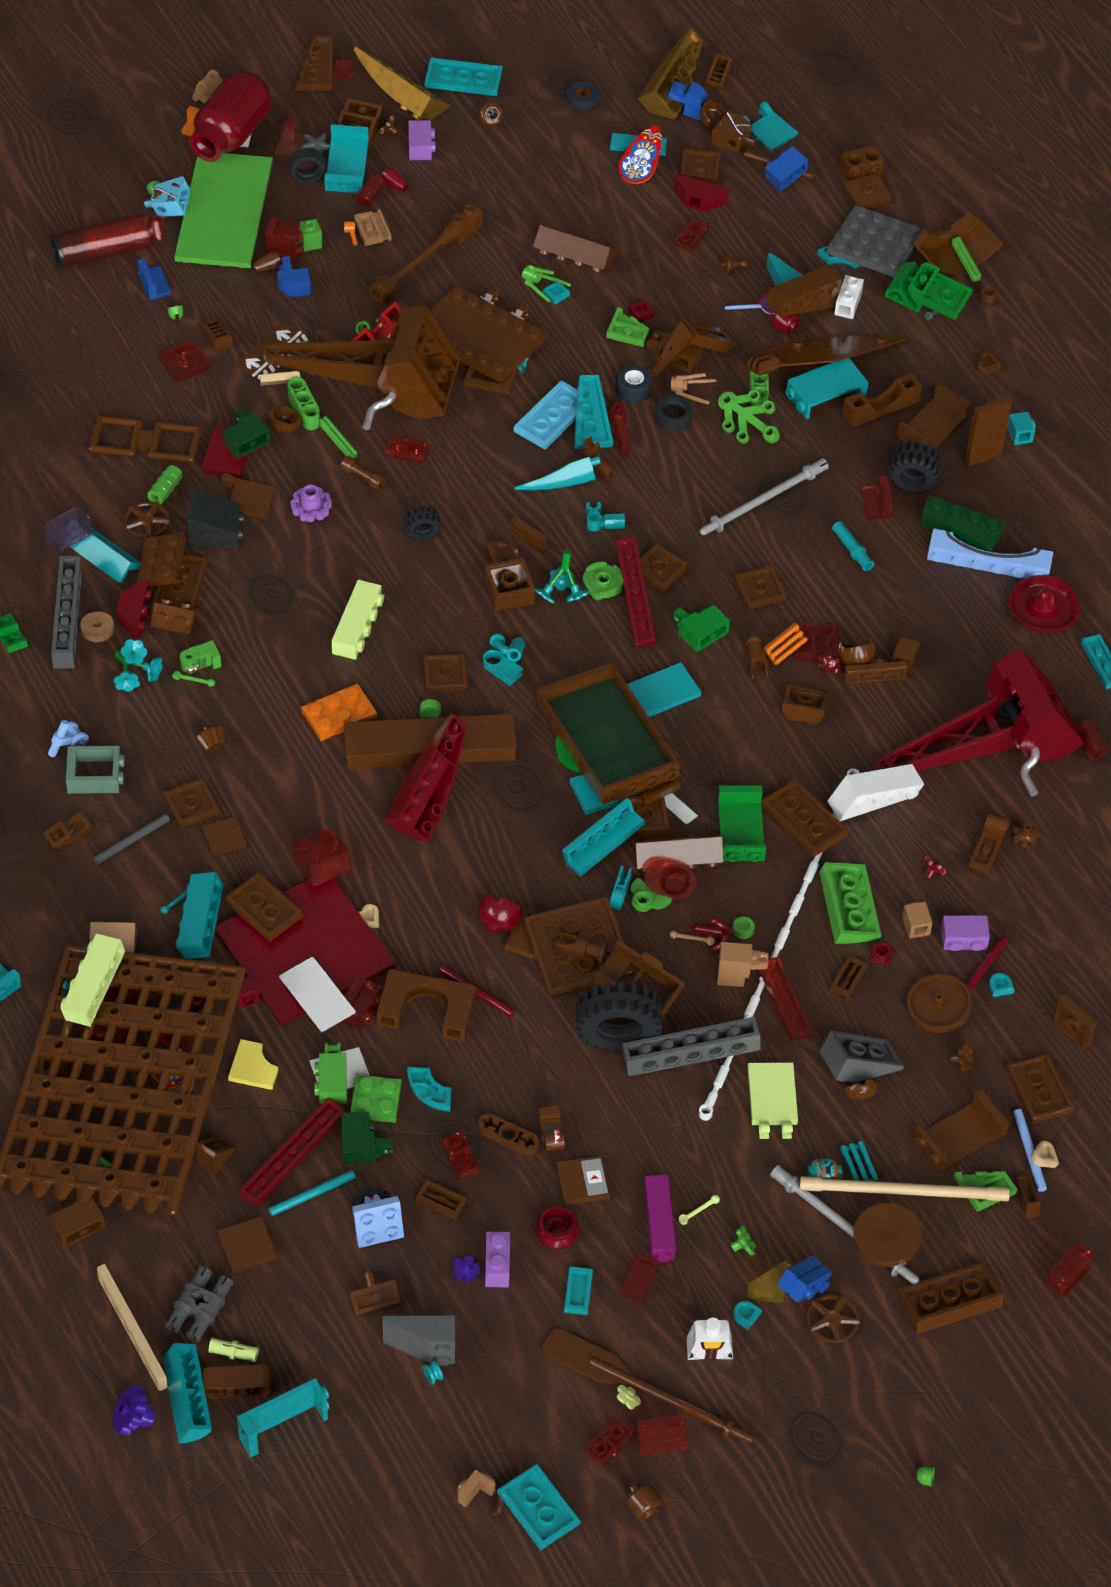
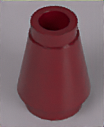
(395, 179)

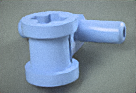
(67, 734)

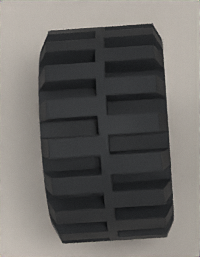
(915, 467)

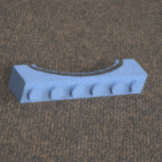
(950, 550)

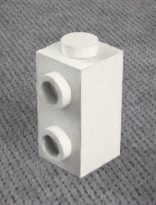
(849, 297)

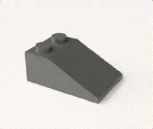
(859, 1056)
(422, 1337)

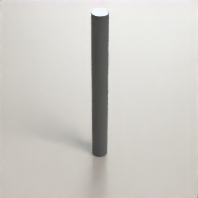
(131, 838)

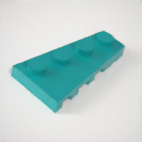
(591, 413)

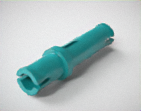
(856, 551)

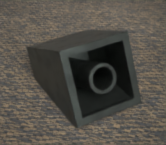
(213, 521)

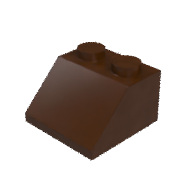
(509, 584)

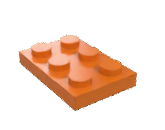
(329, 713)

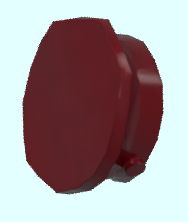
(557, 1228)

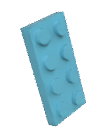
(549, 416)

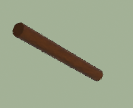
(765, 160)

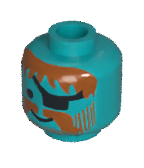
(825, 1168)

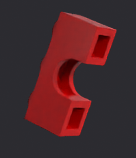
(384, 329)

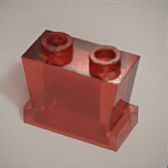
(284, 238)

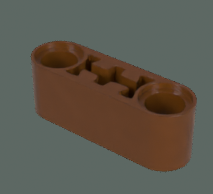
(237, 1381)

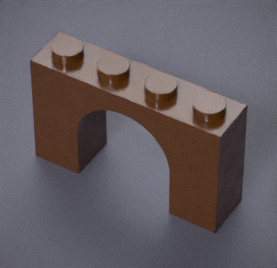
(404, 987)

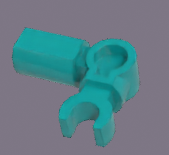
(608, 521)

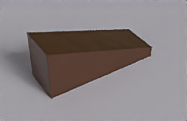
(1028, 1196)

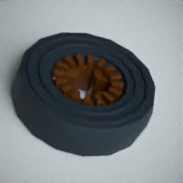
(580, 88)

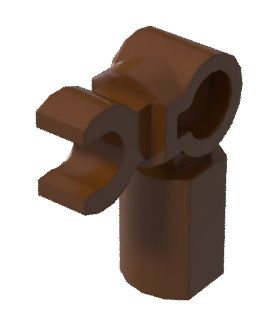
(605, 469)

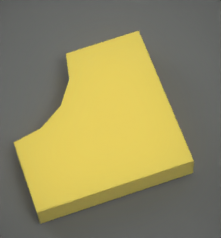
(251, 1066)

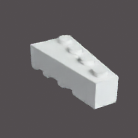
(874, 790)

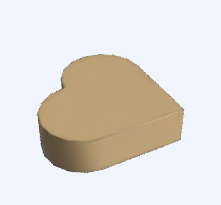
(371, 915)
(1045, 1155)

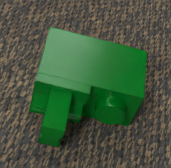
(701, 628)

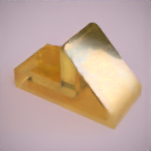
(766, 1286)

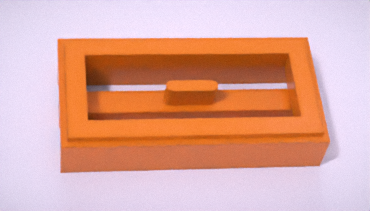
(791, 644)

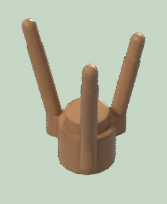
(679, 384)

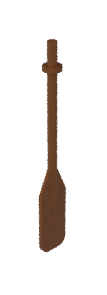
(609, 1369)

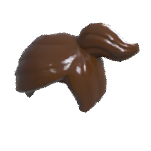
(856, 655)

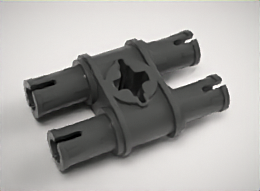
(199, 1304)

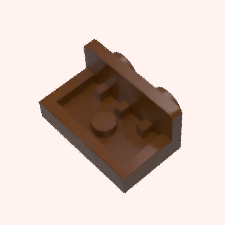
(174, 615)

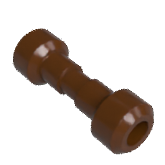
(375, 480)

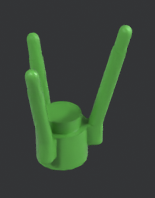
(534, 274)

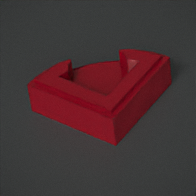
(617, 409)

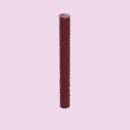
(990, 958)
(502, 1007)

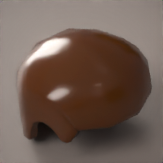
(712, 113)

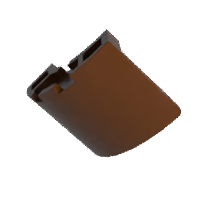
(976, 235)

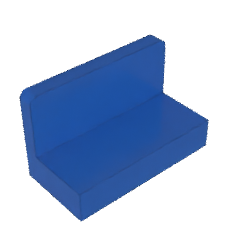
(153, 280)

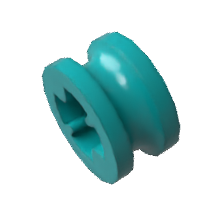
(432, 1372)

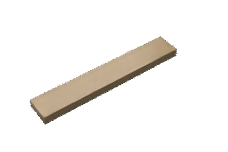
(132, 1327)

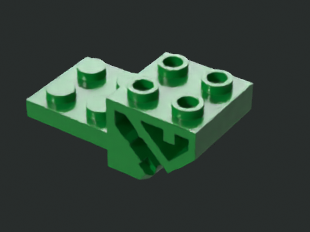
(926, 286)

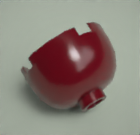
(498, 914)

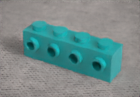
(199, 915)

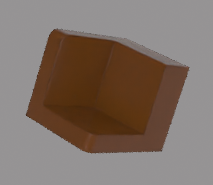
(906, 651)

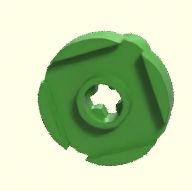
(599, 589)

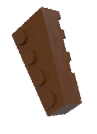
(806, 293)

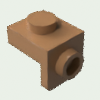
(469, 1488)

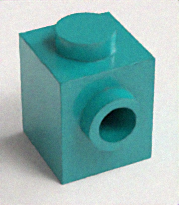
(1021, 428)

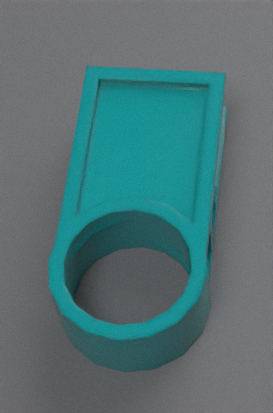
(504, 670)
(620, 889)

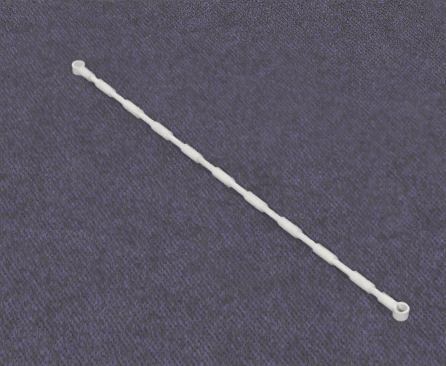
(724, 1069)

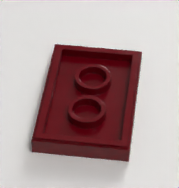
(219, 459)

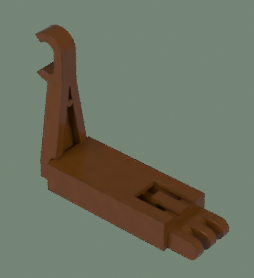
(696, 334)

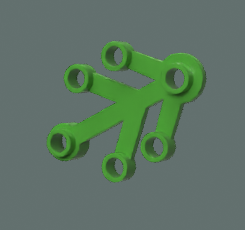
(747, 414)

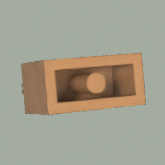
(737, 961)

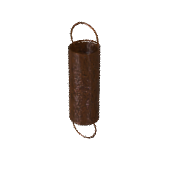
(498, 1506)

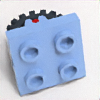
(376, 1217)

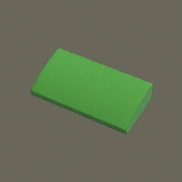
(849, 903)

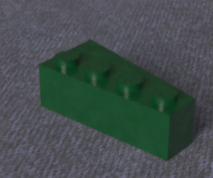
(966, 524)

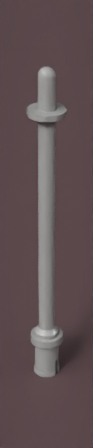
(809, 472)
(792, 1184)

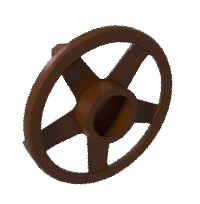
(146, 520)
(833, 1318)

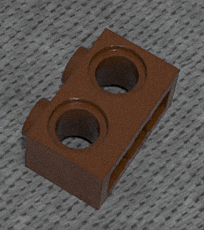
(861, 162)

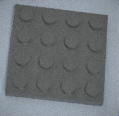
(874, 241)

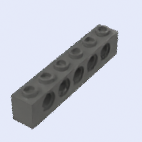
(66, 612)
(691, 1046)

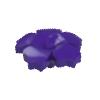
(466, 1269)

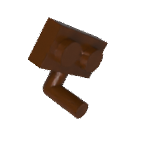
(374, 1295)

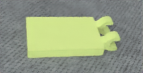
(772, 1097)

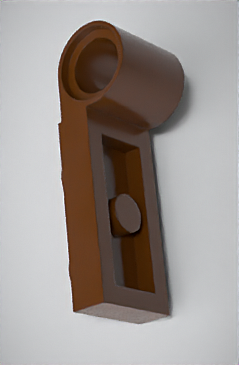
(989, 843)

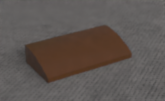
(950, 1297)

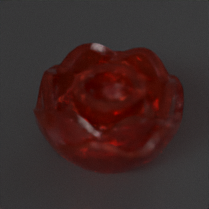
(828, 664)

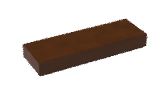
(875, 672)

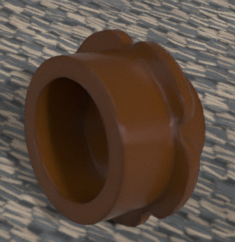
(988, 294)

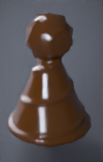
(729, 264)

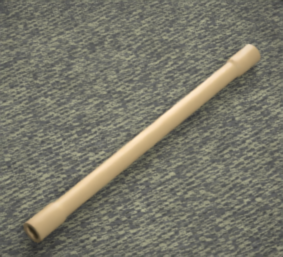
(987, 1193)

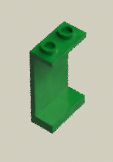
(741, 823)

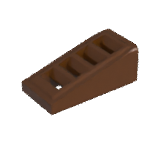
(721, 61)
(217, 342)

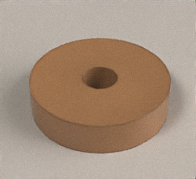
(93, 633)

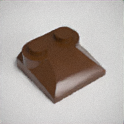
(804, 704)

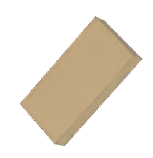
(277, 378)

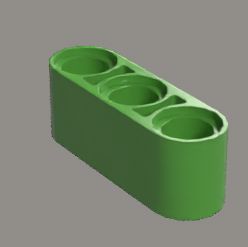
(760, 384)
(303, 403)

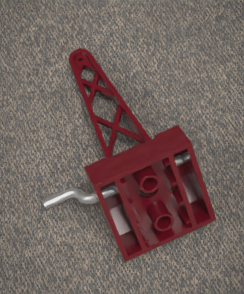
(1018, 691)

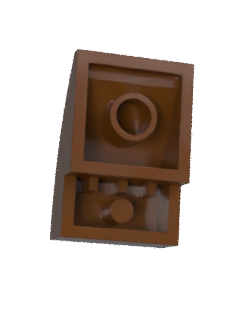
(362, 114)

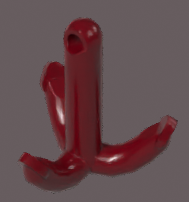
(724, 930)

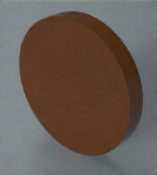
(939, 1003)
(887, 1234)

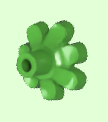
(744, 1241)

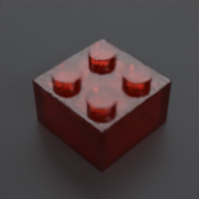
(322, 856)

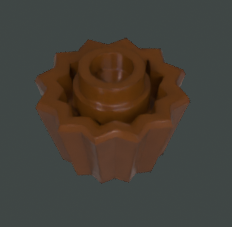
(211, 737)

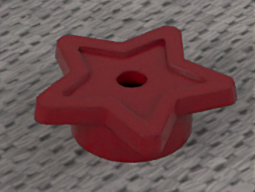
(881, 948)

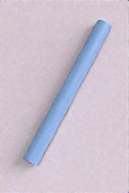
(1029, 1148)

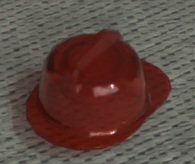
(670, 879)

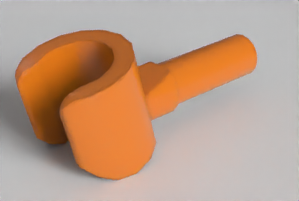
(349, 227)

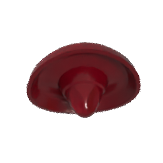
(1044, 604)

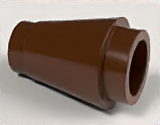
(267, 262)

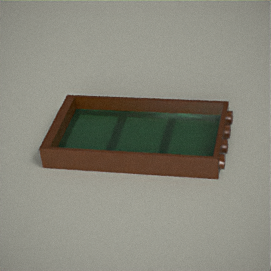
(607, 733)

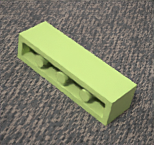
(357, 619)
(92, 979)

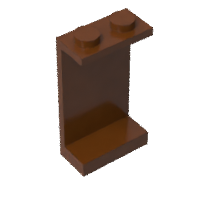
(936, 419)
(962, 1132)

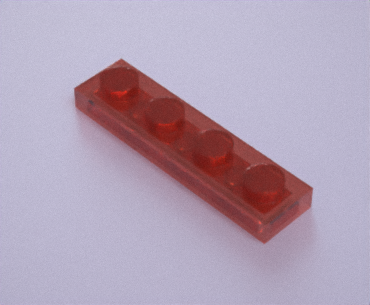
(785, 1000)

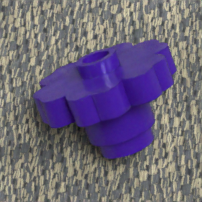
(132, 1411)

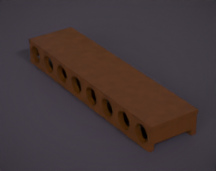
(402, 741)

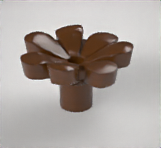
(388, 126)
(1026, 834)
(964, 1057)

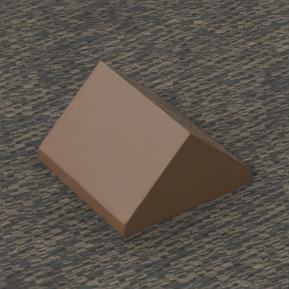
(124, 931)

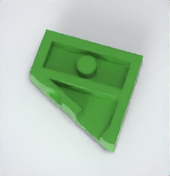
(627, 329)
(985, 1179)

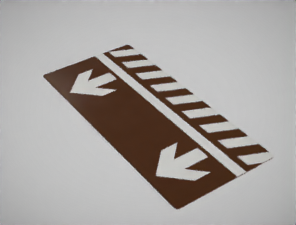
(254, 361)

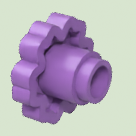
(311, 503)

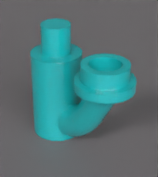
(515, 649)

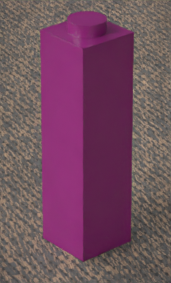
(659, 1218)

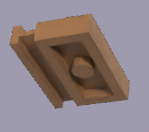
(372, 227)

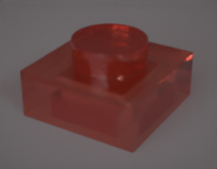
(343, 69)

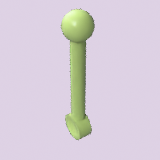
(683, 1219)

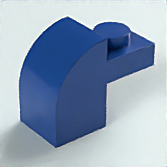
(691, 96)
(293, 282)

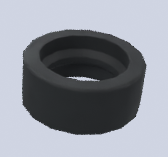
(304, 155)
(670, 423)

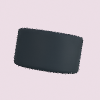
(633, 383)

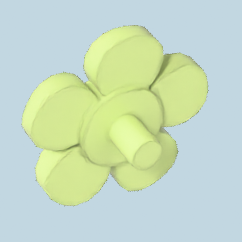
(628, 1396)

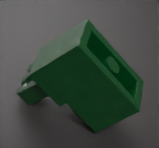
(246, 435)
(359, 1139)

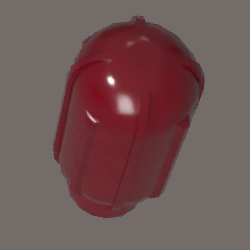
(230, 115)

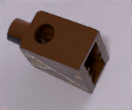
(733, 133)

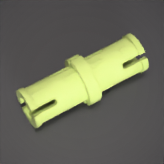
(233, 1349)

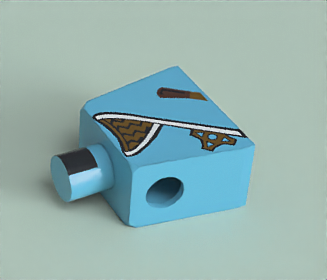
(169, 197)

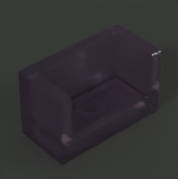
(67, 529)

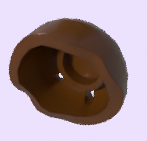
(289, 420)

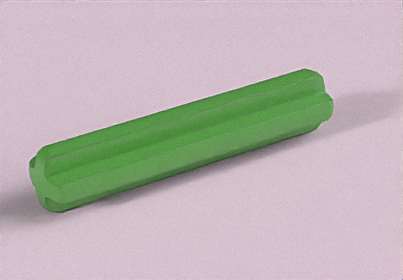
(966, 259)
(337, 437)

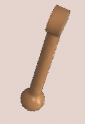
(710, 940)

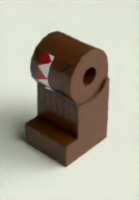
(551, 1128)

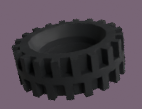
(617, 1001)

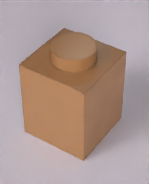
(917, 920)

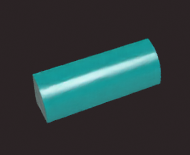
(187, 1392)

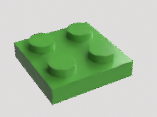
(377, 1096)

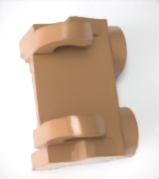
(207, 86)

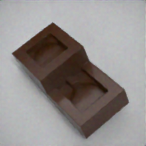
(69, 832)

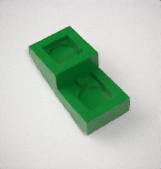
(10, 634)

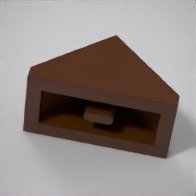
(214, 1152)

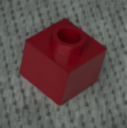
(248, 994)

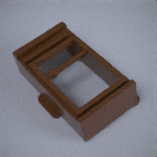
(623, 956)

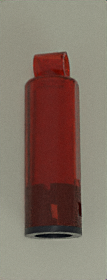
(106, 239)

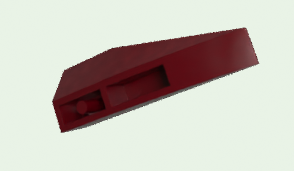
(429, 783)

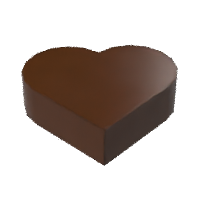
(988, 363)

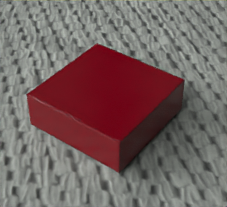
(641, 311)

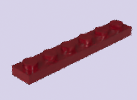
(635, 591)
(291, 1153)

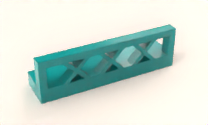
(603, 839)

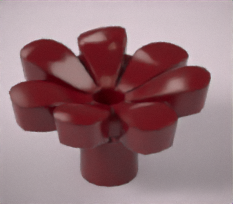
(933, 868)

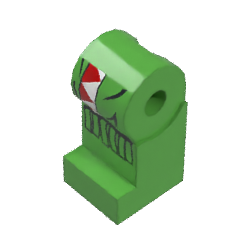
(200, 657)

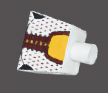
(709, 1340)

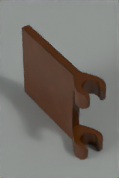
(252, 496)

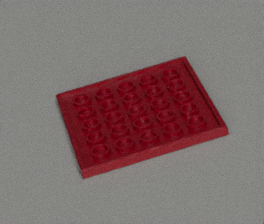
(327, 931)

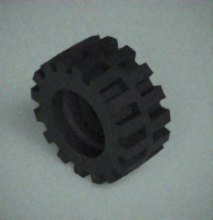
(422, 523)

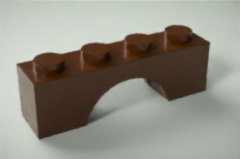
(901, 394)

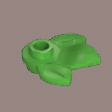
(642, 893)

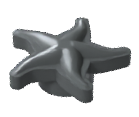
(316, 143)

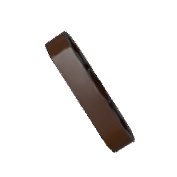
(504, 1125)

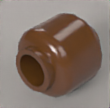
(496, 114)
(643, 1501)

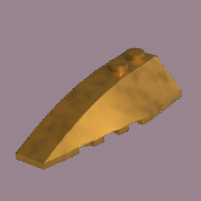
(675, 67)
(402, 89)

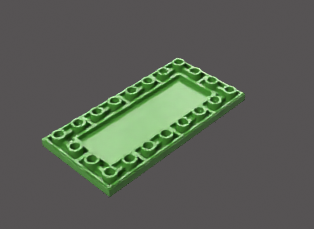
(224, 211)

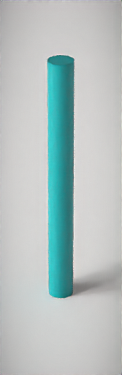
(311, 1193)

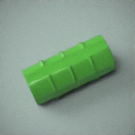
(165, 484)

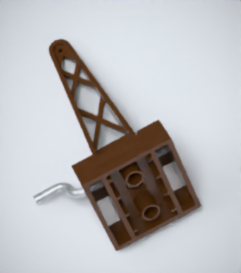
(415, 368)

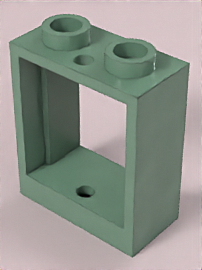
(94, 784)

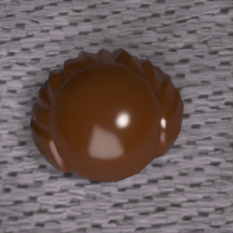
(861, 1090)

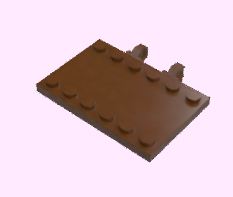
(486, 334)

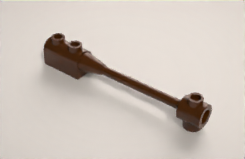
(456, 231)

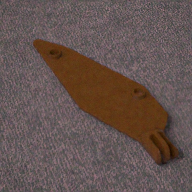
(819, 351)

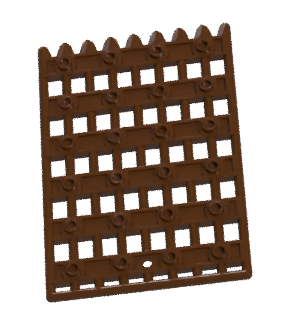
(125, 1057)

